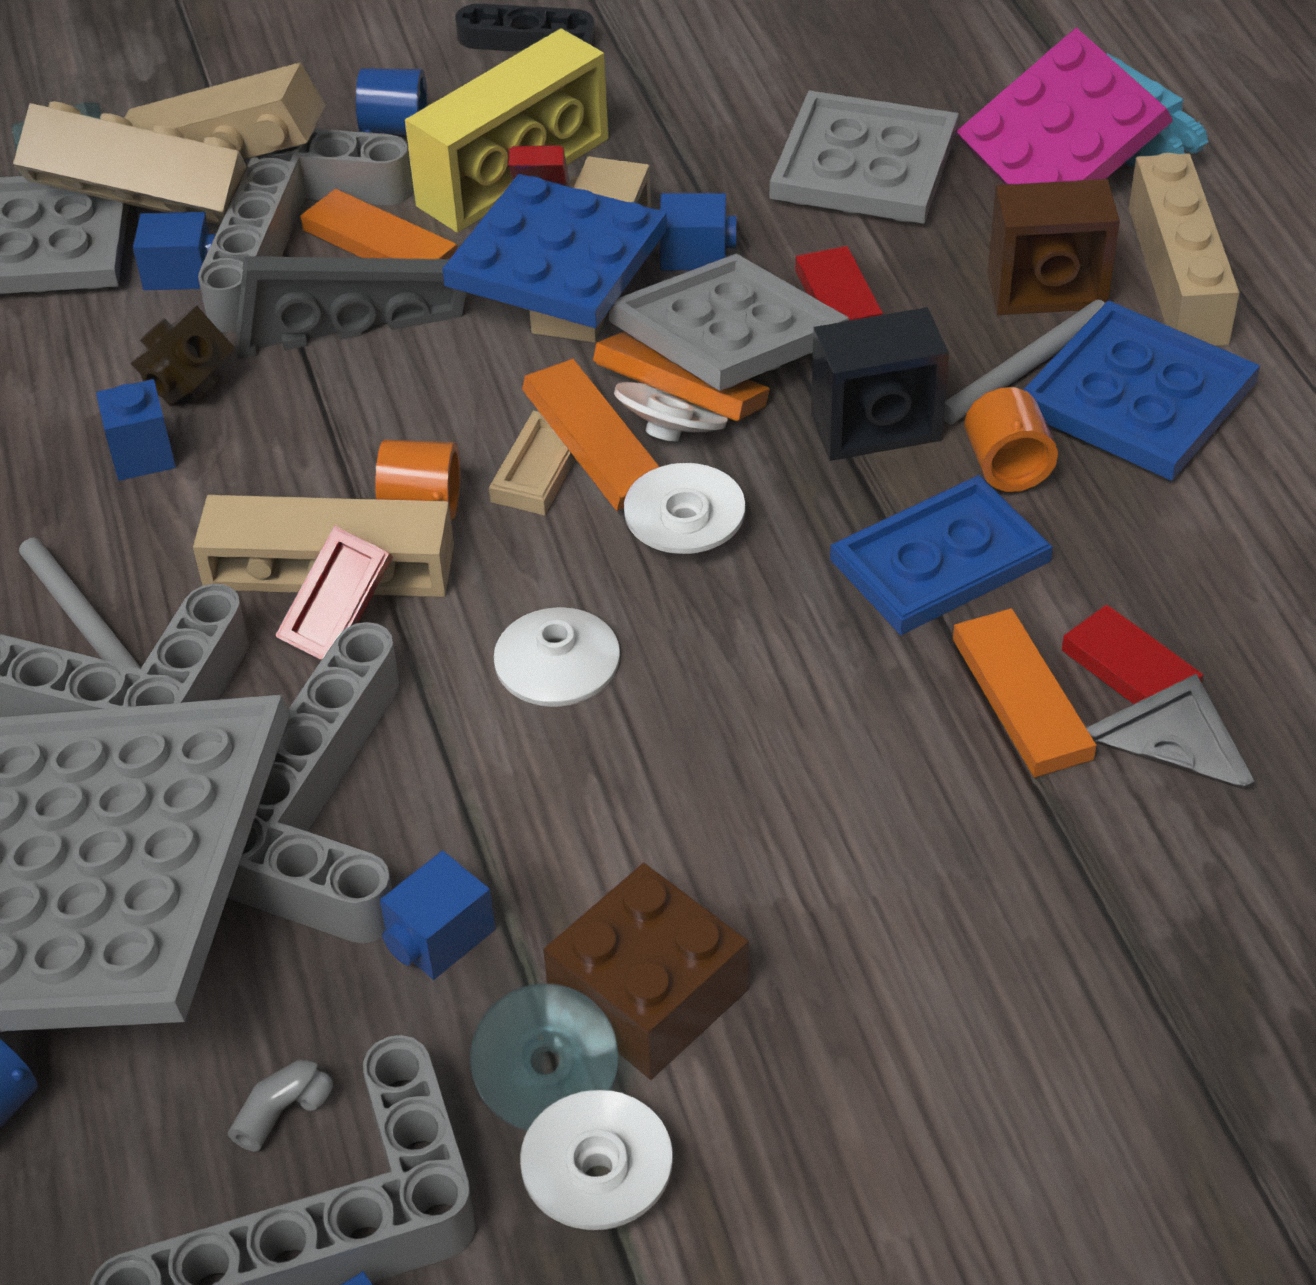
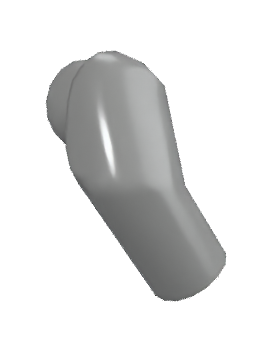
(273, 1094)

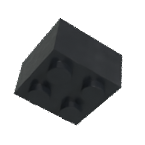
(879, 383)

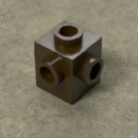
(183, 356)

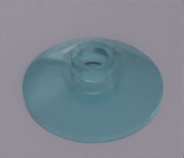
(537, 1021)

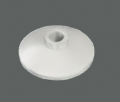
(667, 413)
(684, 508)
(556, 656)
(591, 1132)

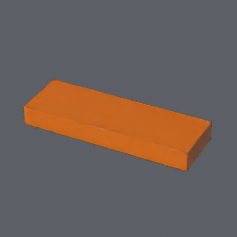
(371, 231)
(640, 362)
(589, 428)
(1024, 693)

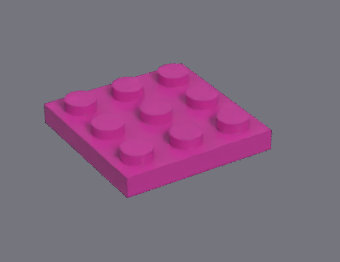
(1065, 118)

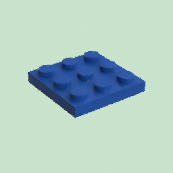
(556, 250)
(1141, 389)

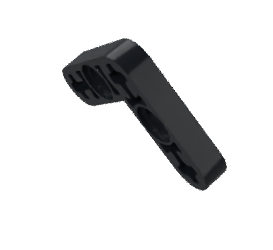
(500, 25)

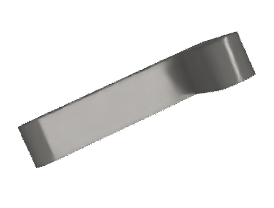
(274, 193)
(187, 664)
(328, 724)
(324, 1221)

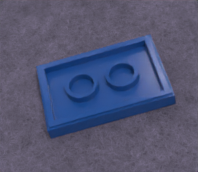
(940, 554)

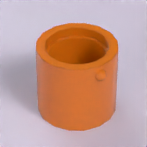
(1010, 439)
(419, 472)

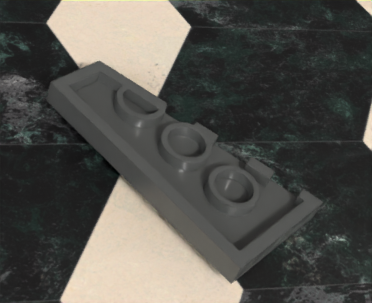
(321, 296)

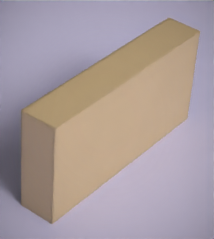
(532, 468)

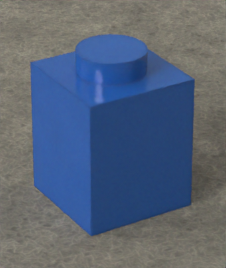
(695, 230)
(171, 249)
(135, 429)
(436, 915)

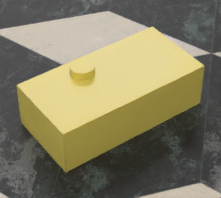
(533, 99)

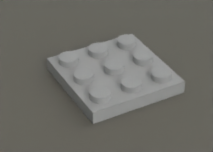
(864, 156)
(58, 238)
(724, 320)

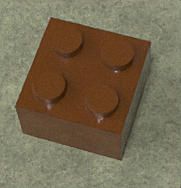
(1052, 246)
(652, 966)

